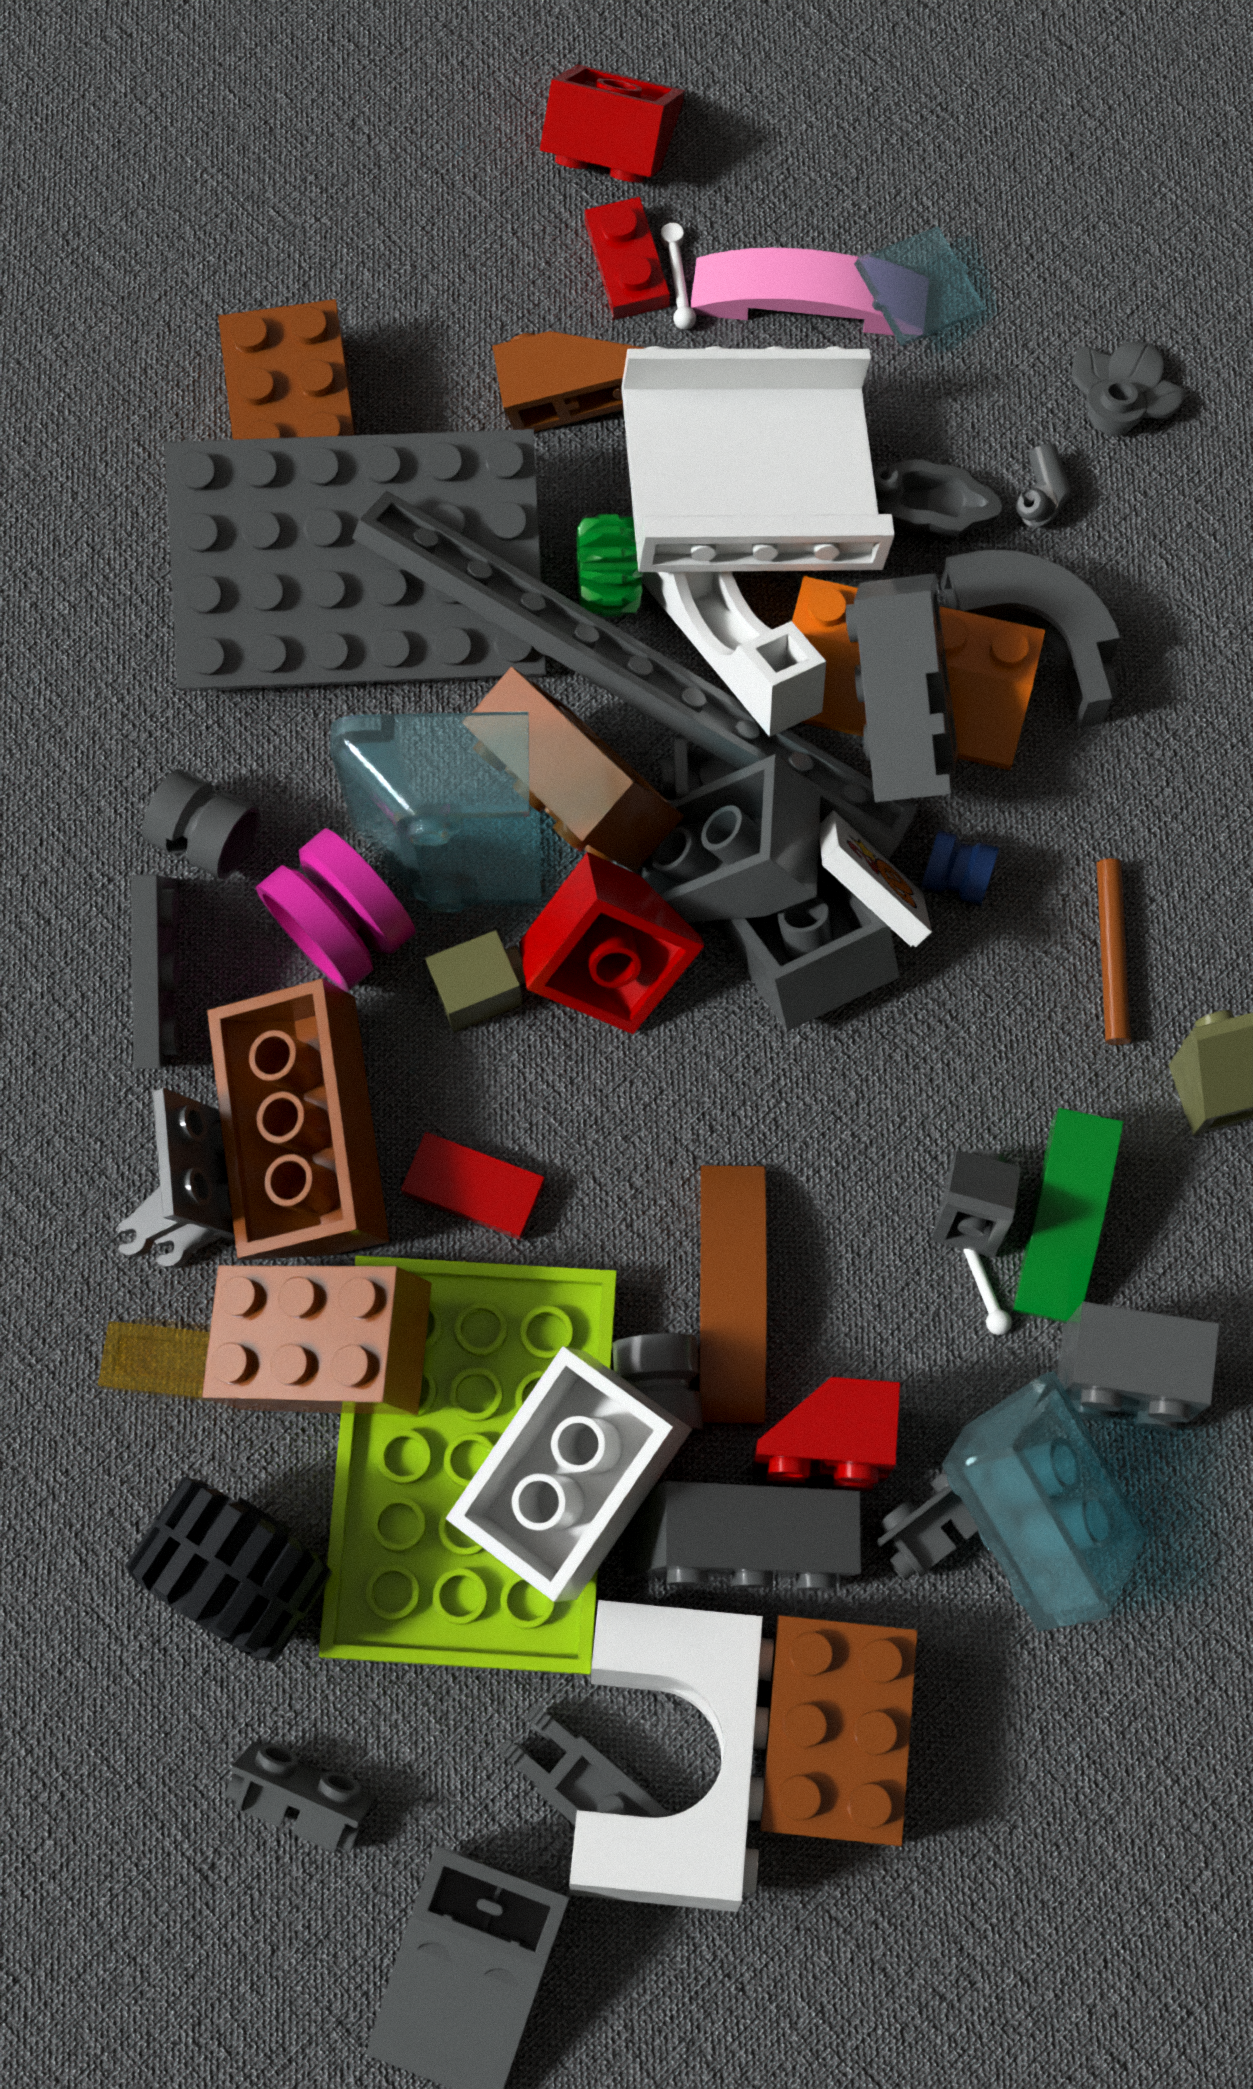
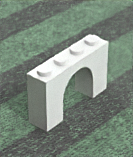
(701, 1852)

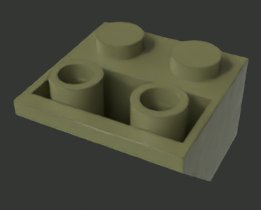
(1216, 1071)

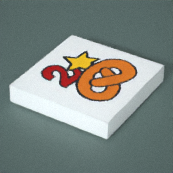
(873, 879)

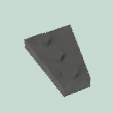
(154, 970)

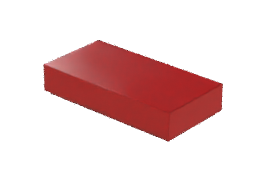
(473, 1186)

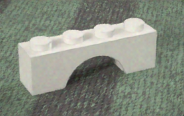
(768, 670)

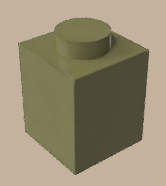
(477, 980)

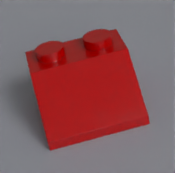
(610, 122)
(607, 945)

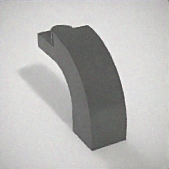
(1046, 597)

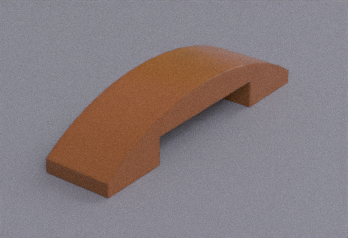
(733, 1294)

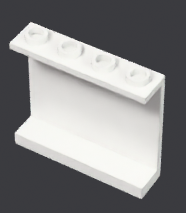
(751, 460)

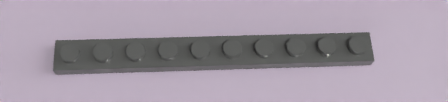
(619, 662)

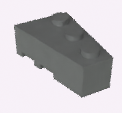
(904, 687)
(744, 1535)

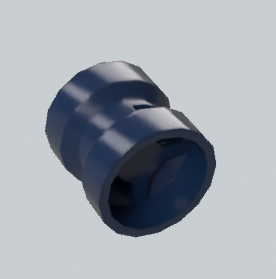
(959, 868)

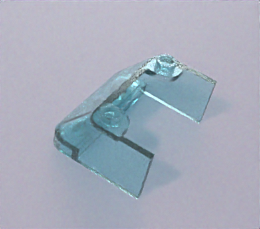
(444, 803)

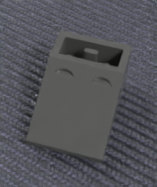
(467, 1972)

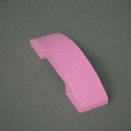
(784, 281)

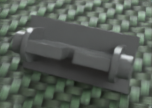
(918, 1532)
(329, 1803)

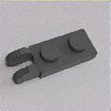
(582, 1777)

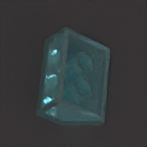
(1046, 1505)

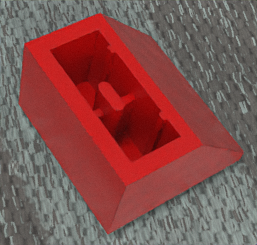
(835, 1433)

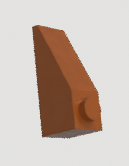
(558, 378)

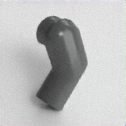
(1050, 491)

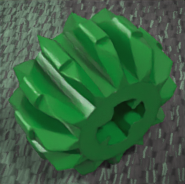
(608, 565)

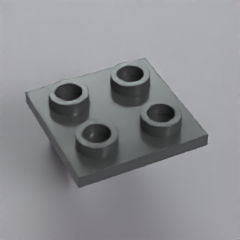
(193, 1191)

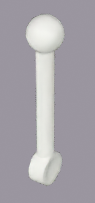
(672, 238)
(998, 1320)

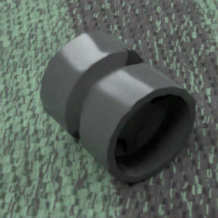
(208, 827)
(662, 1371)

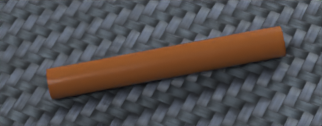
(1113, 952)

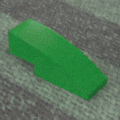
(1067, 1214)

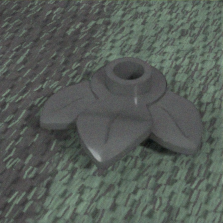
(1125, 386)

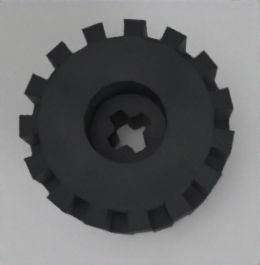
(229, 1569)

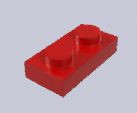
(627, 258)

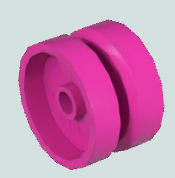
(336, 909)

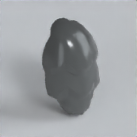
(934, 498)

